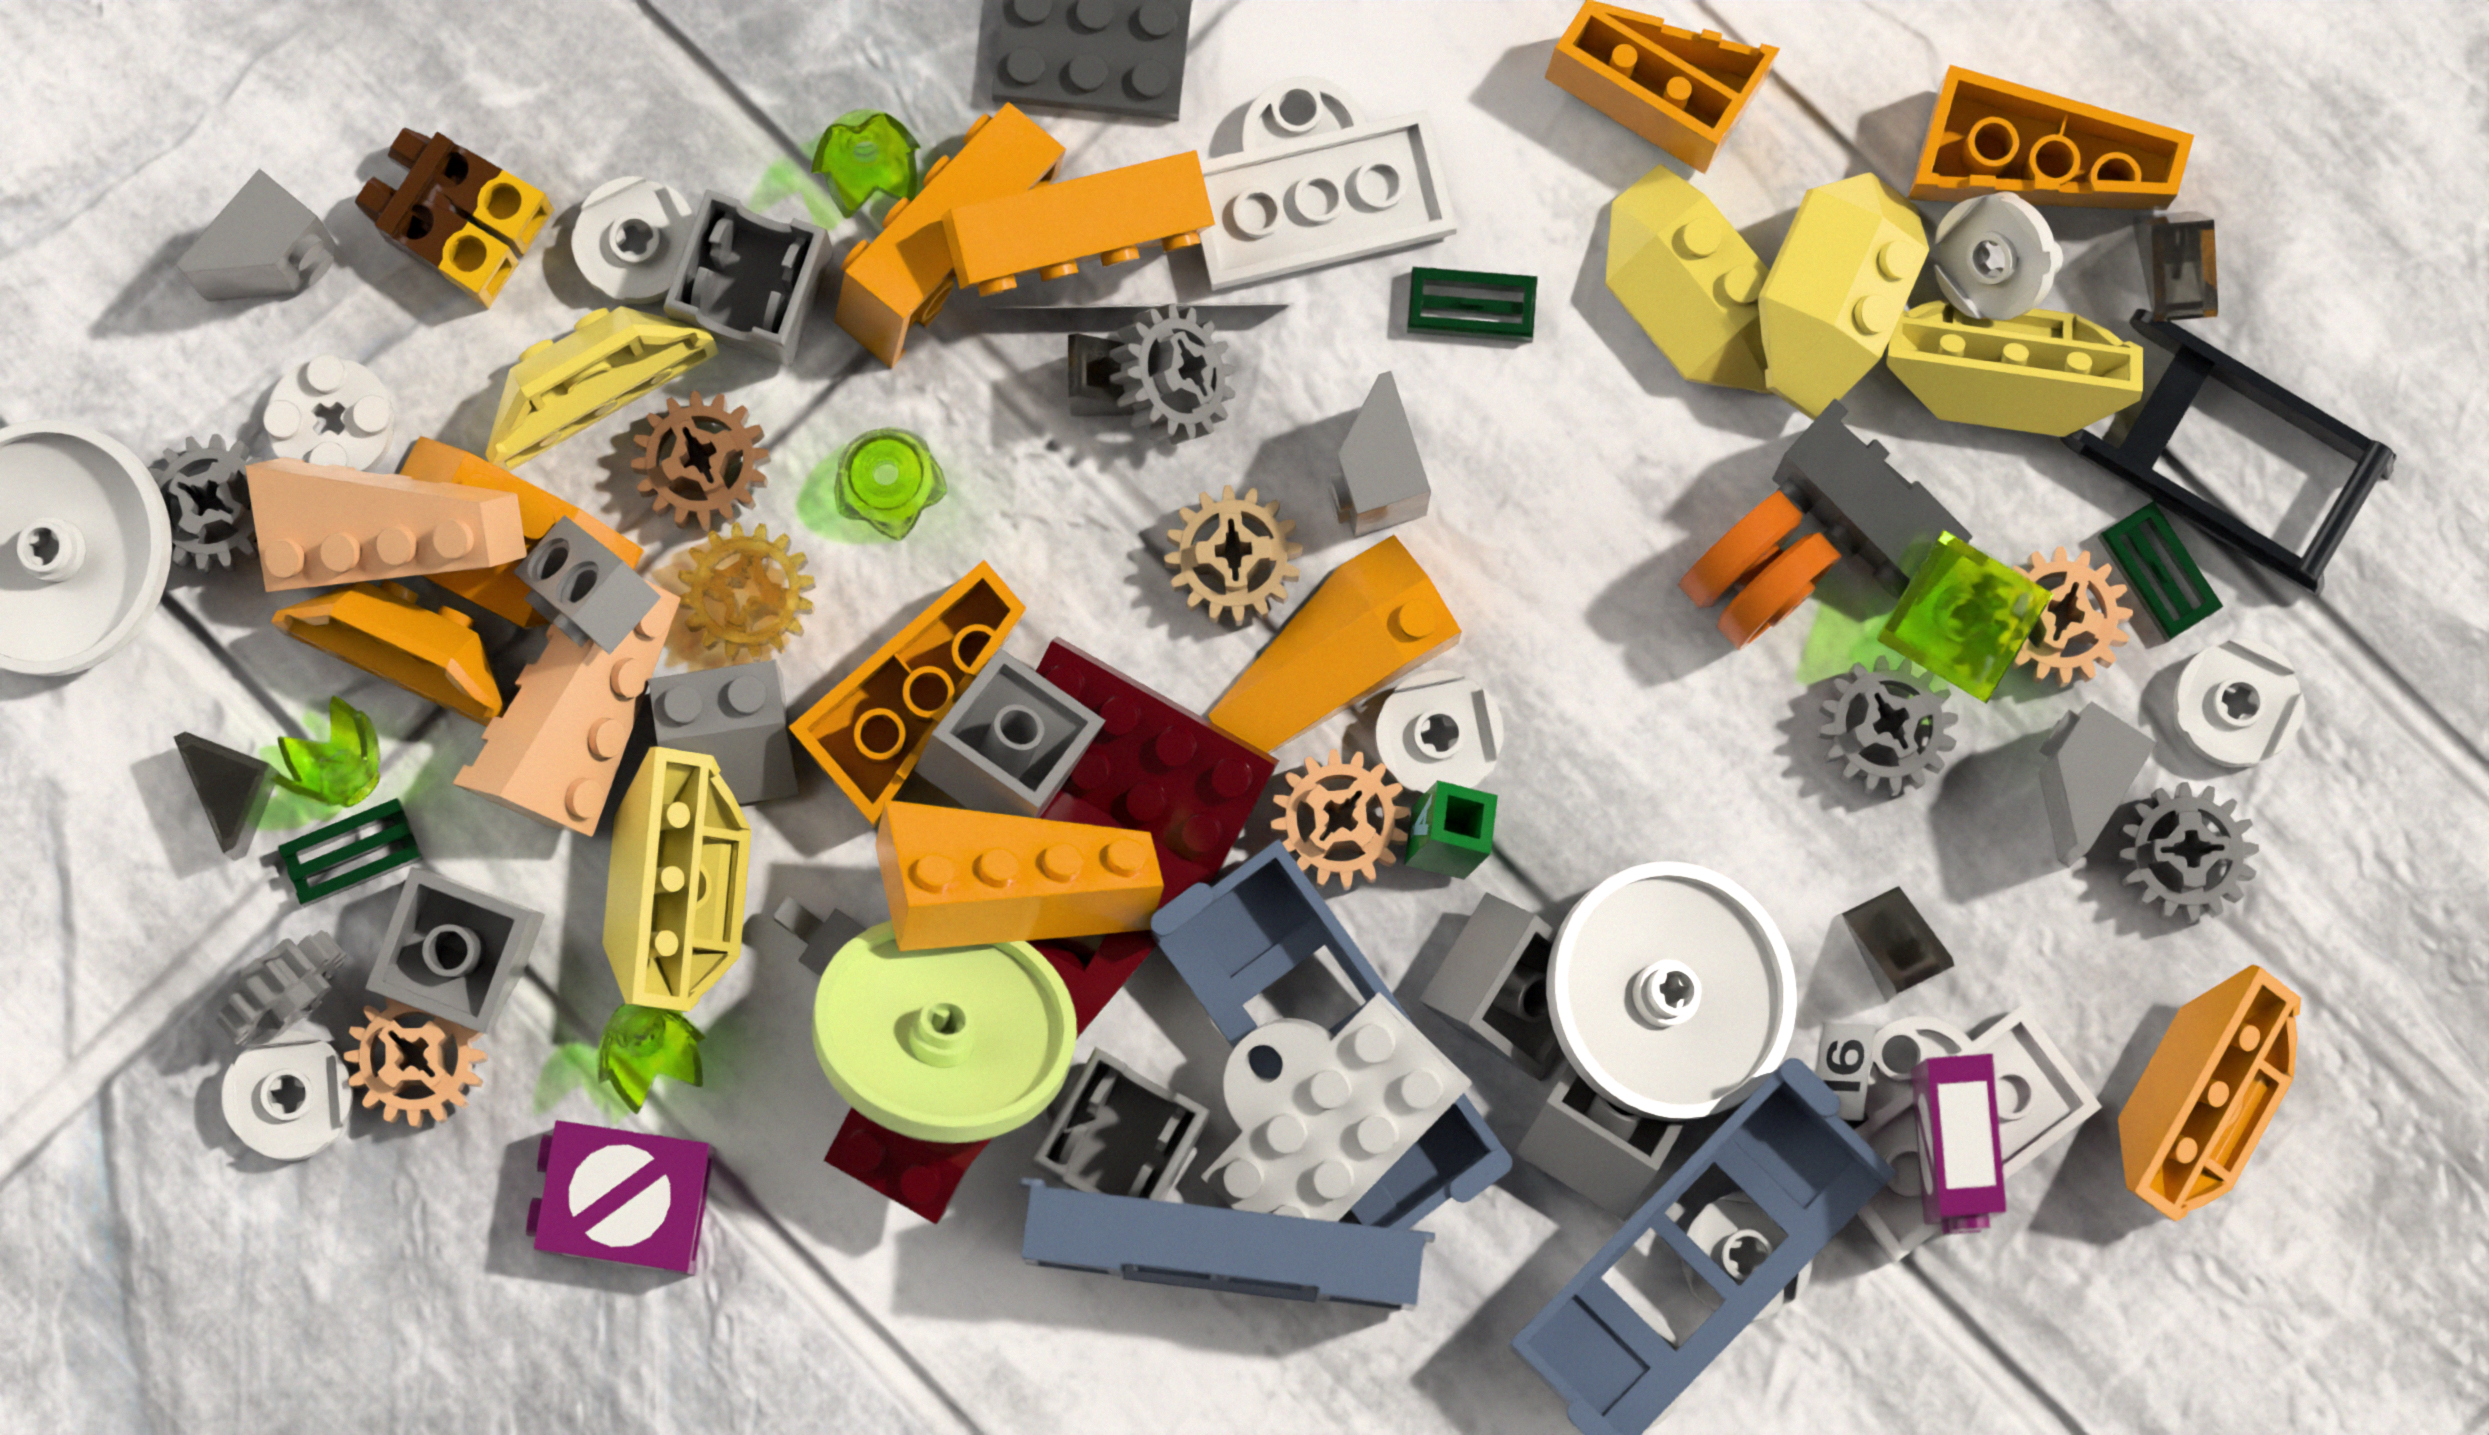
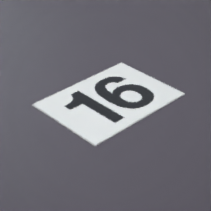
(1846, 1065)

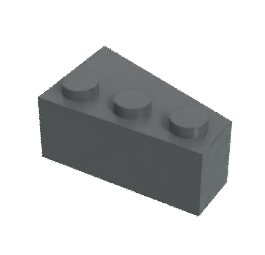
(1863, 500)

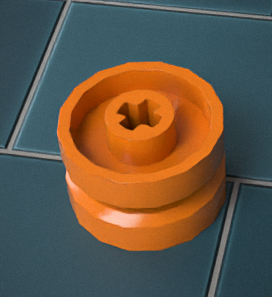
(1765, 576)

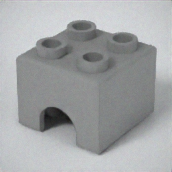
(749, 278)
(1120, 1133)

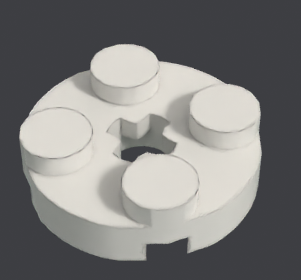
(601, 229)
(2028, 249)
(328, 384)
(2273, 692)
(1459, 705)
(261, 1070)
(1723, 1227)

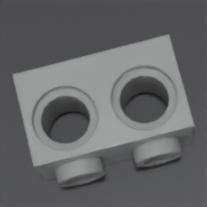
(584, 587)

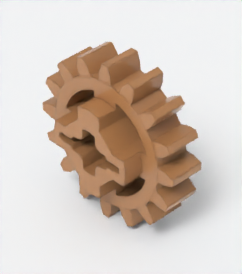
(722, 449)

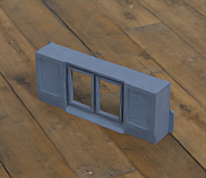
(1251, 933)
(1788, 1159)
(1222, 1248)

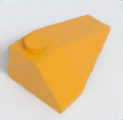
(1347, 642)

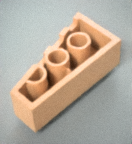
(360, 526)
(569, 725)

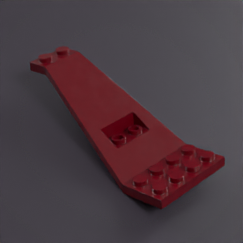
(1145, 772)

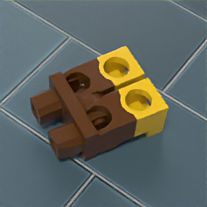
(432, 208)

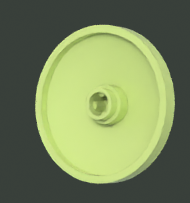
(943, 1036)

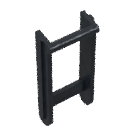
(2164, 411)

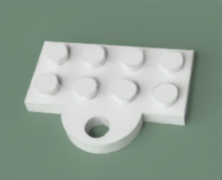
(1320, 187)
(2036, 1105)
(1332, 1113)

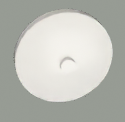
(77, 547)
(1671, 991)

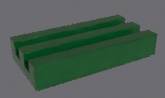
(1472, 328)
(2139, 584)
(299, 872)

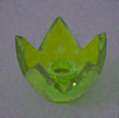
(859, 171)
(891, 507)
(335, 770)
(646, 1043)

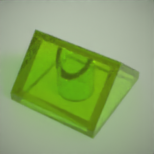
(1964, 615)

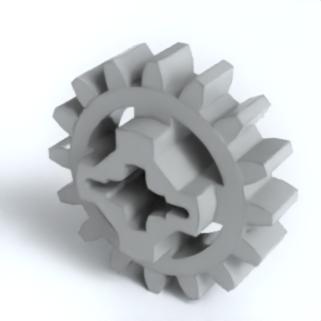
(1172, 374)
(220, 480)
(1872, 700)
(2187, 824)
(281, 987)

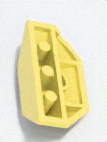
(1688, 281)
(1838, 289)
(2019, 373)
(588, 378)
(675, 881)

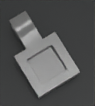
(822, 938)

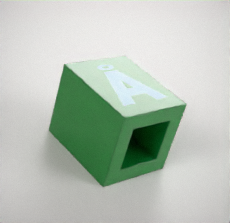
(1451, 830)

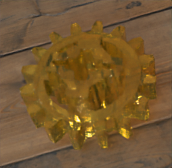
(773, 600)

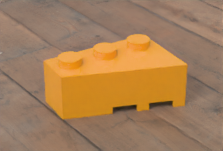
(1660, 79)

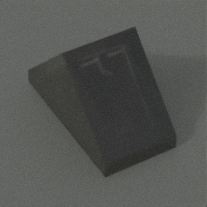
(2178, 264)
(1089, 377)
(231, 789)
(1897, 944)

